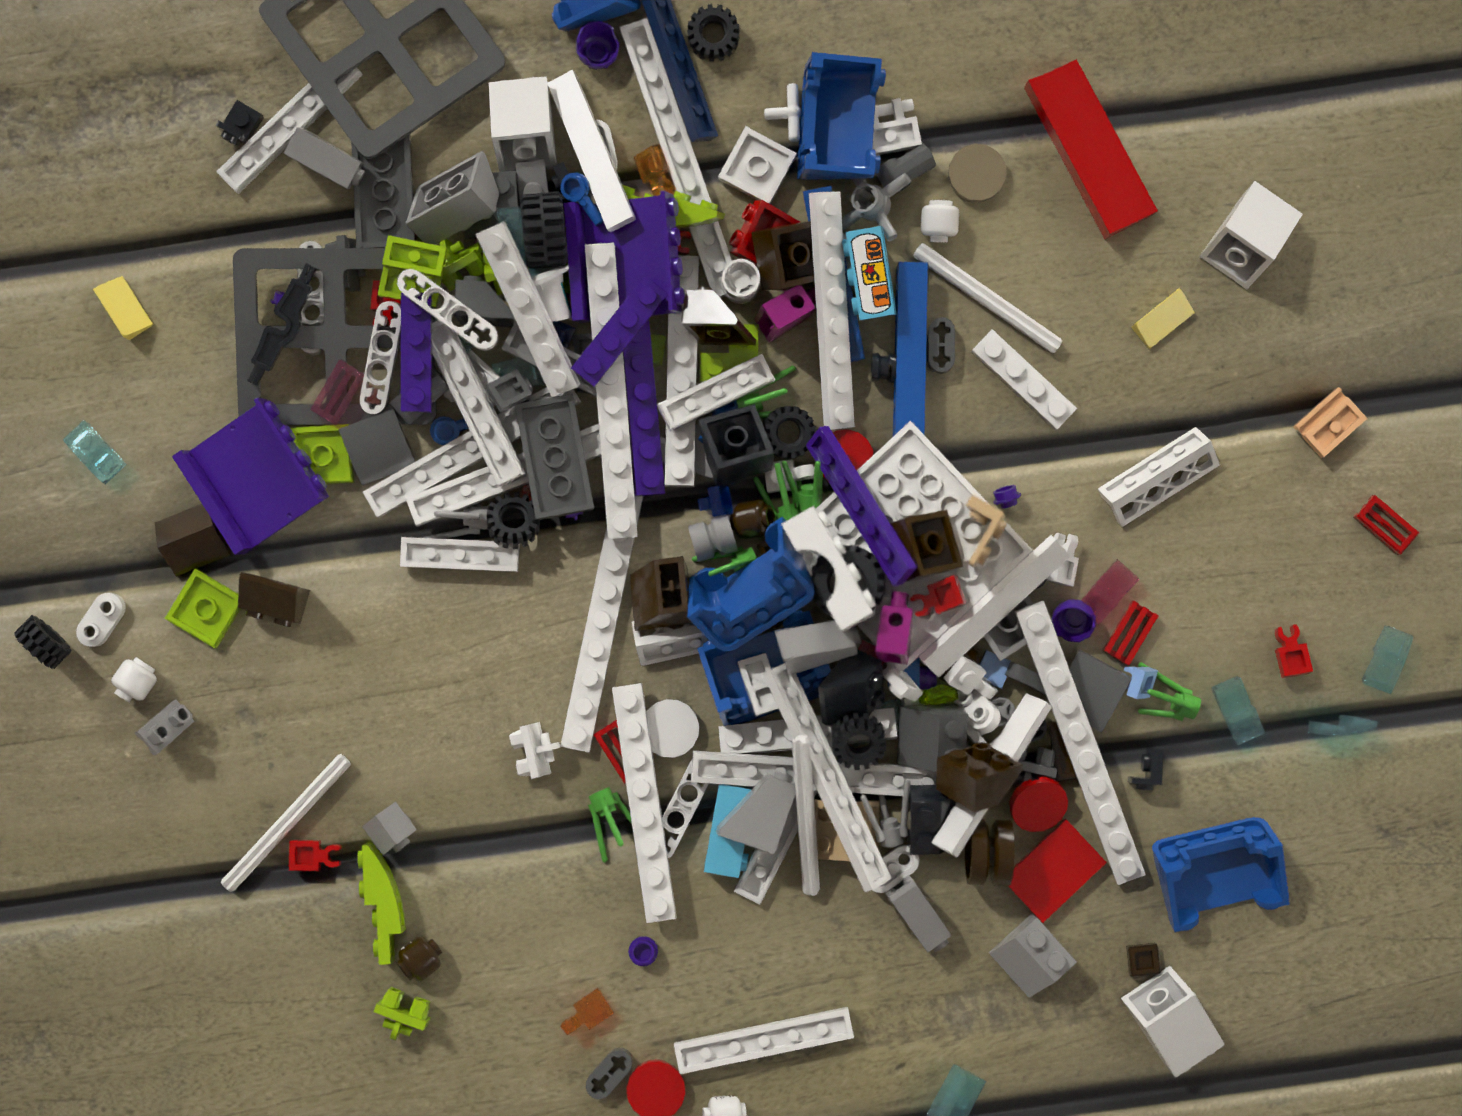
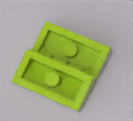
(410, 254)

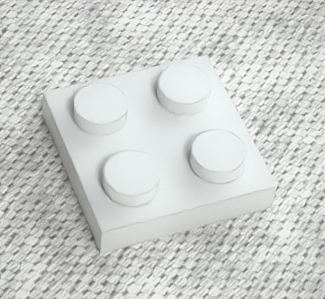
(757, 165)

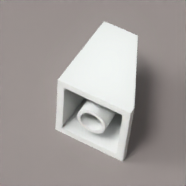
(521, 122)
(1251, 235)
(1173, 1021)

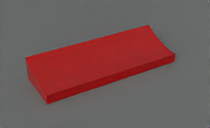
(1090, 148)

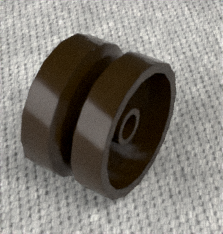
(990, 854)

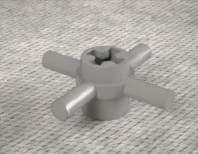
(880, 209)

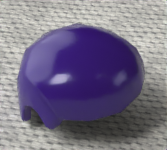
(597, 45)
(1073, 620)

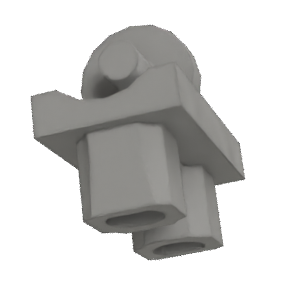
(165, 726)

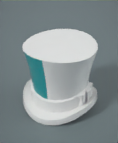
(551, 291)

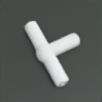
(791, 112)

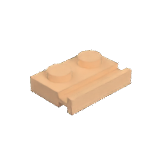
(1330, 422)

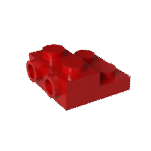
(757, 217)

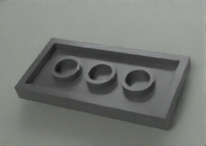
(384, 196)
(554, 457)

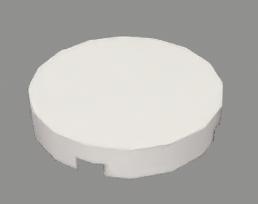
(672, 728)

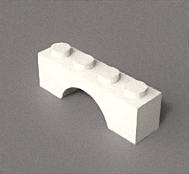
(810, 535)

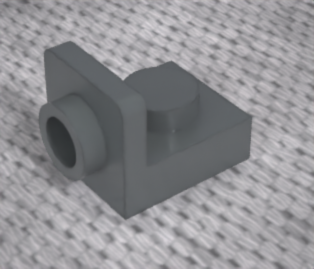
(510, 390)

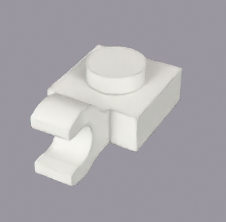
(799, 473)
(1066, 572)
(968, 675)
(901, 683)

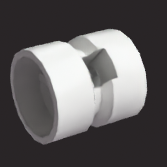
(740, 281)

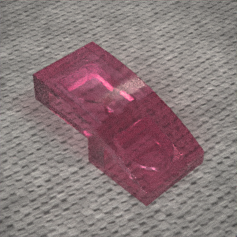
(1109, 589)

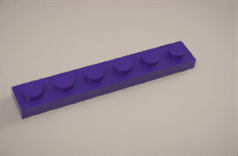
(643, 416)
(861, 506)

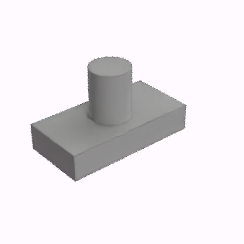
(531, 177)

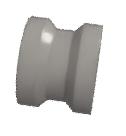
(1006, 709)

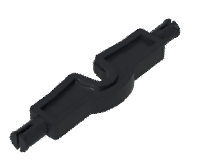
(289, 310)

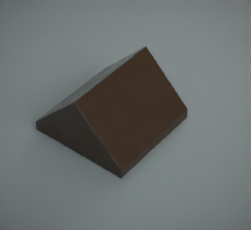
(190, 540)

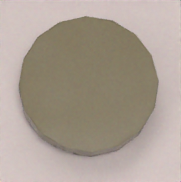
(977, 173)

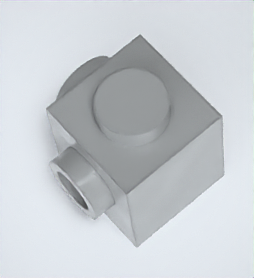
(390, 829)

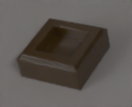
(1143, 959)

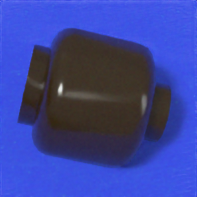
(751, 519)
(419, 959)

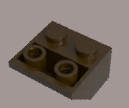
(660, 594)
(976, 776)

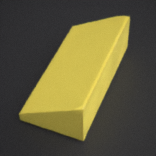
(123, 307)
(1163, 318)

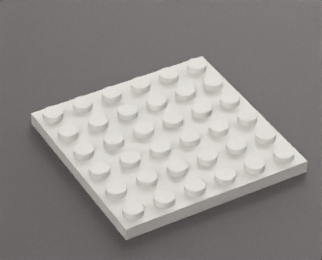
(912, 480)

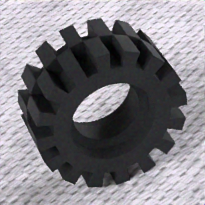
(705, 17)
(805, 425)
(512, 535)
(42, 642)
(862, 755)

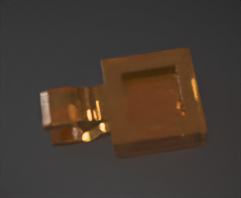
(652, 169)
(590, 1010)

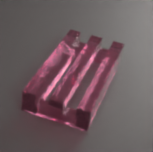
(347, 399)

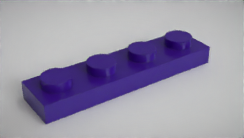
(619, 331)
(416, 356)

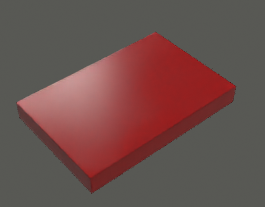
(1055, 870)

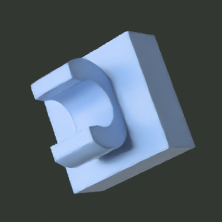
(1142, 680)

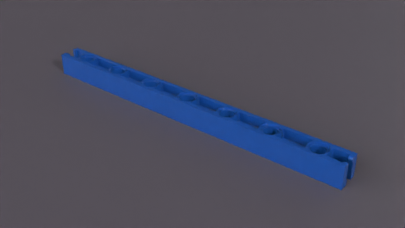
(910, 361)

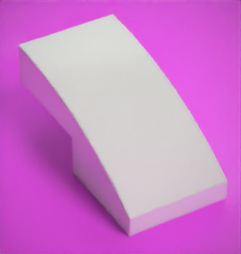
(756, 685)

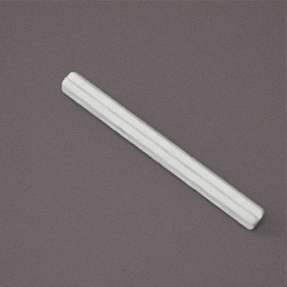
(988, 298)
(806, 814)
(285, 822)

